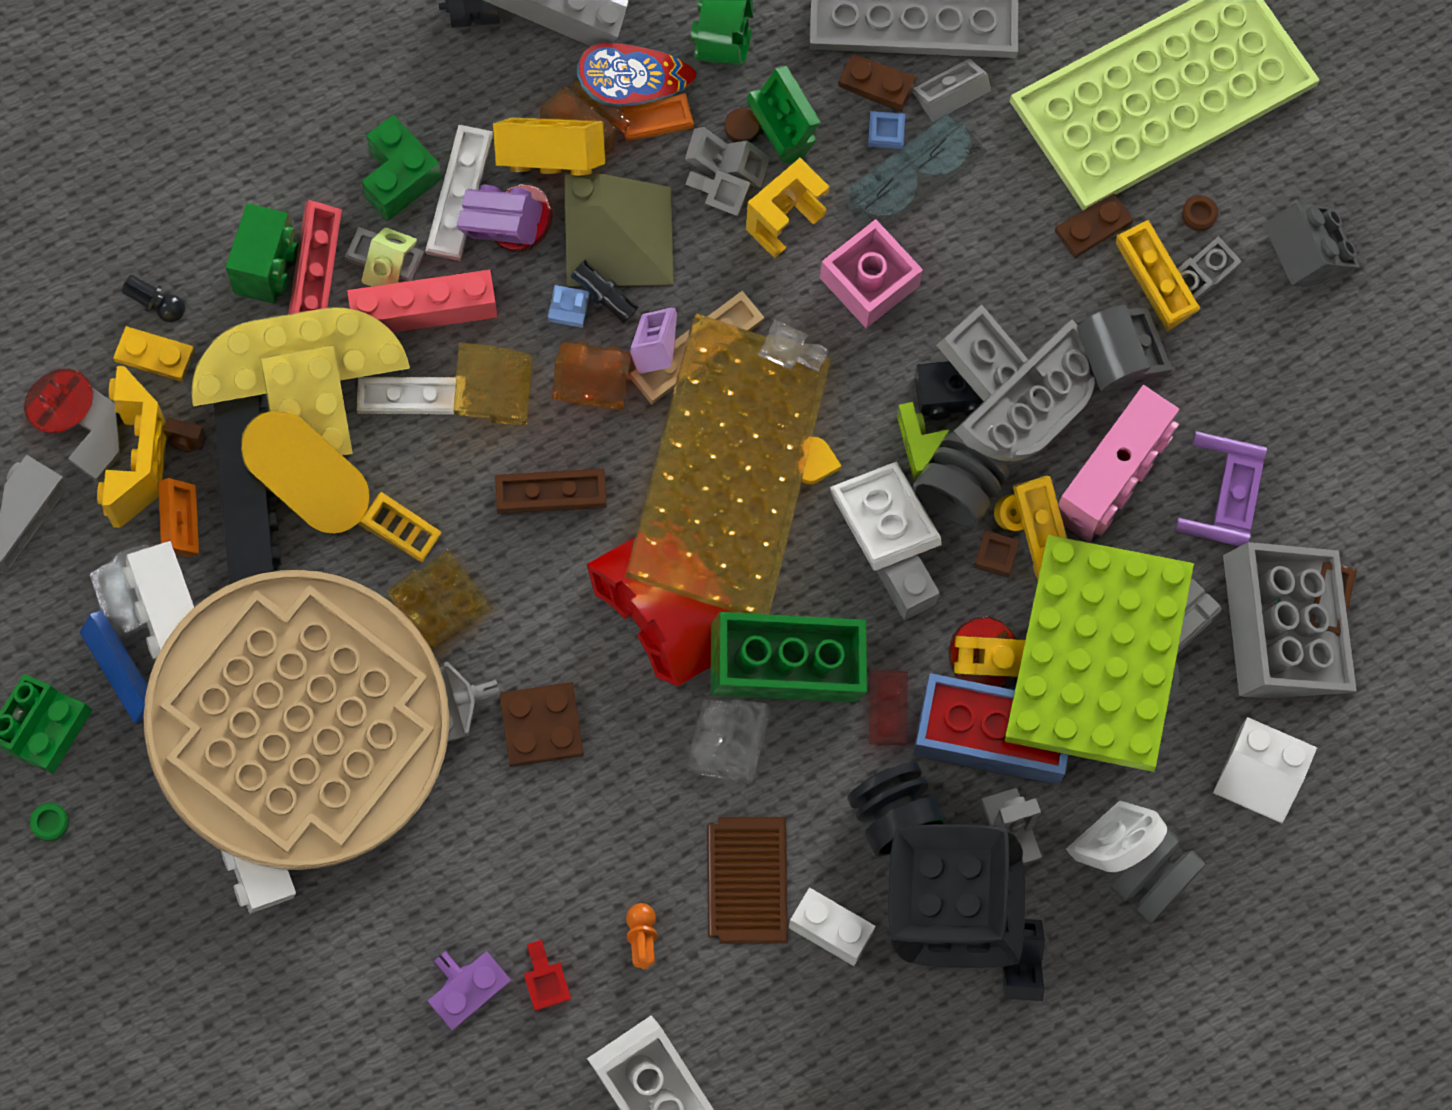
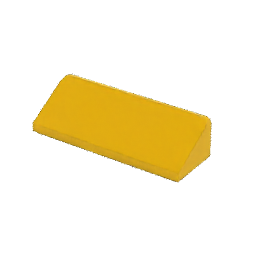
(1157, 275)

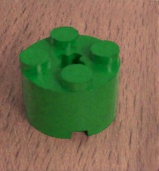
(722, 31)

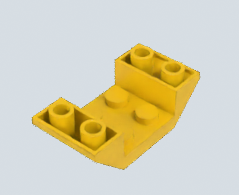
(129, 492)

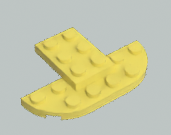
(299, 365)

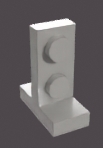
(1015, 814)

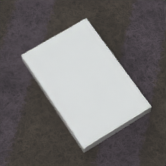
(885, 516)

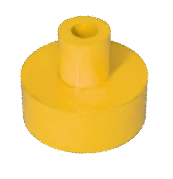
(1007, 513)

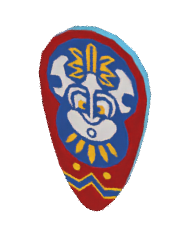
(631, 74)

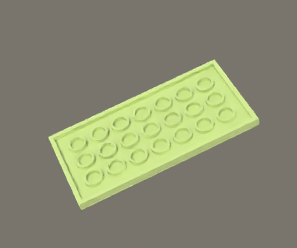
(1162, 94)

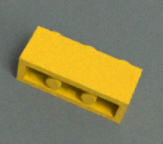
(549, 145)

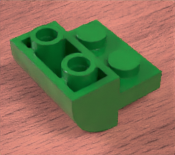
(784, 115)
(40, 723)

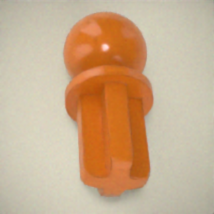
(642, 935)

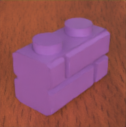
(500, 215)

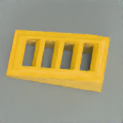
(407, 516)

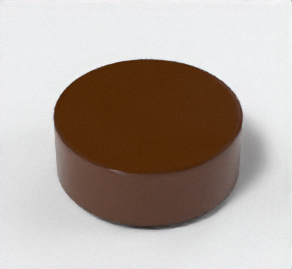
(741, 125)
(1199, 213)

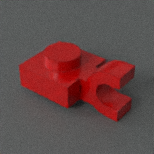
(546, 982)

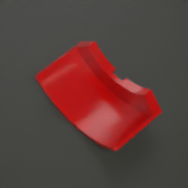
(671, 625)

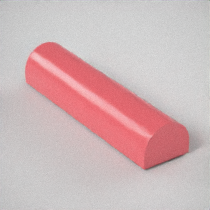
(315, 257)

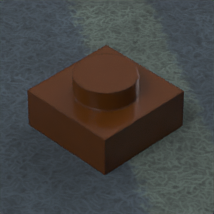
(184, 435)
(996, 553)

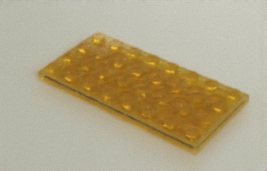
(727, 471)

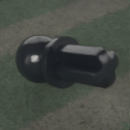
(168, 307)

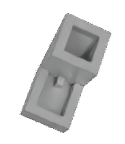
(738, 159)

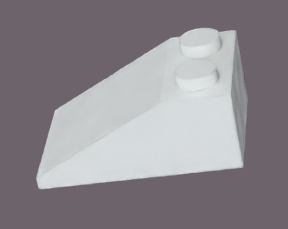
(647, 1072)

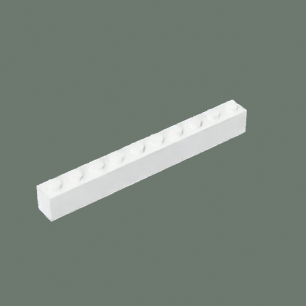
(162, 606)

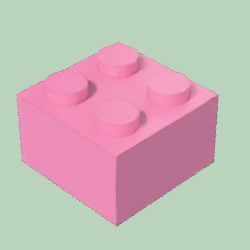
(871, 273)

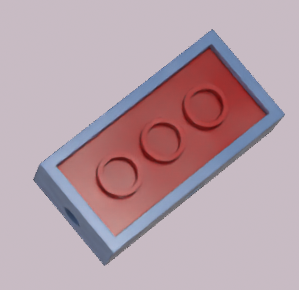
(968, 727)

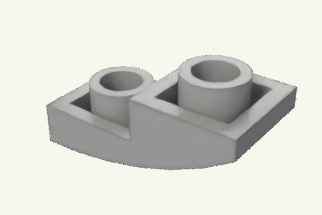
(1209, 267)

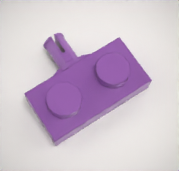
(466, 988)

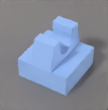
(568, 306)

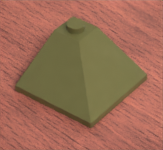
(619, 229)

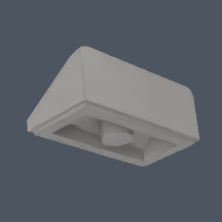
(952, 89)

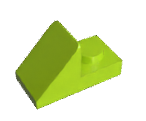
(917, 446)

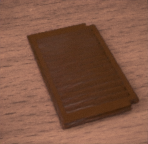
(747, 880)

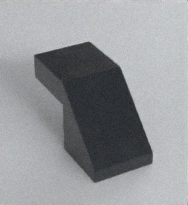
(1025, 979)

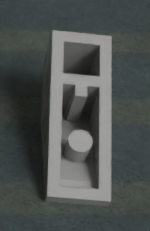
(26, 502)
(909, 586)

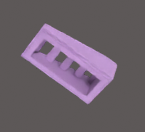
(654, 340)

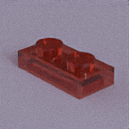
(888, 707)

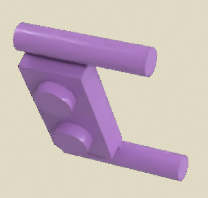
(1236, 494)

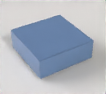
(886, 130)

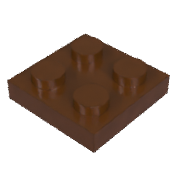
(541, 724)

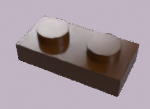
(877, 82)
(1093, 225)

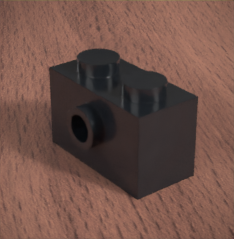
(943, 391)

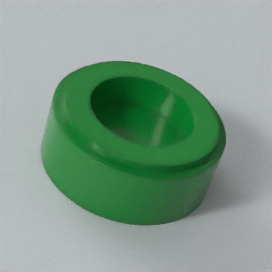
(49, 822)

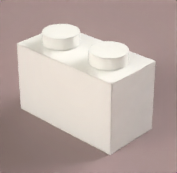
(831, 926)

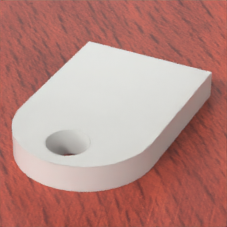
(1119, 838)

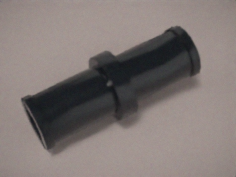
(604, 291)

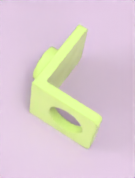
(386, 258)

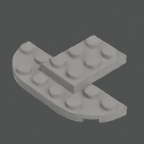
(1022, 397)

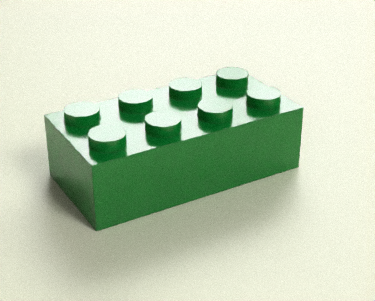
(788, 657)

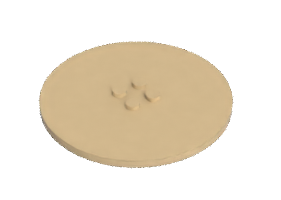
(296, 719)

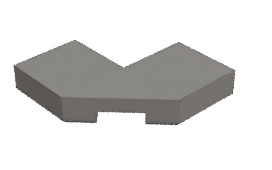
(102, 444)

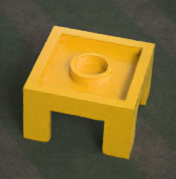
(792, 188)

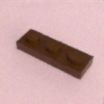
(550, 491)

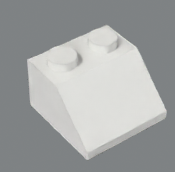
(1264, 770)

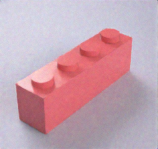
(428, 301)

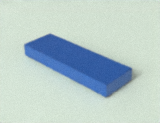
(115, 663)

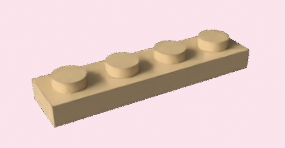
(737, 312)

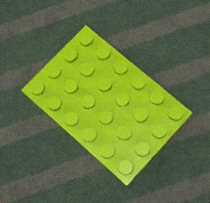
(1100, 653)

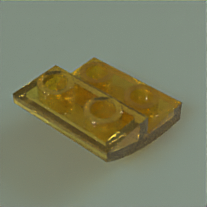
(492, 383)
(439, 598)

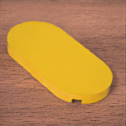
(305, 471)

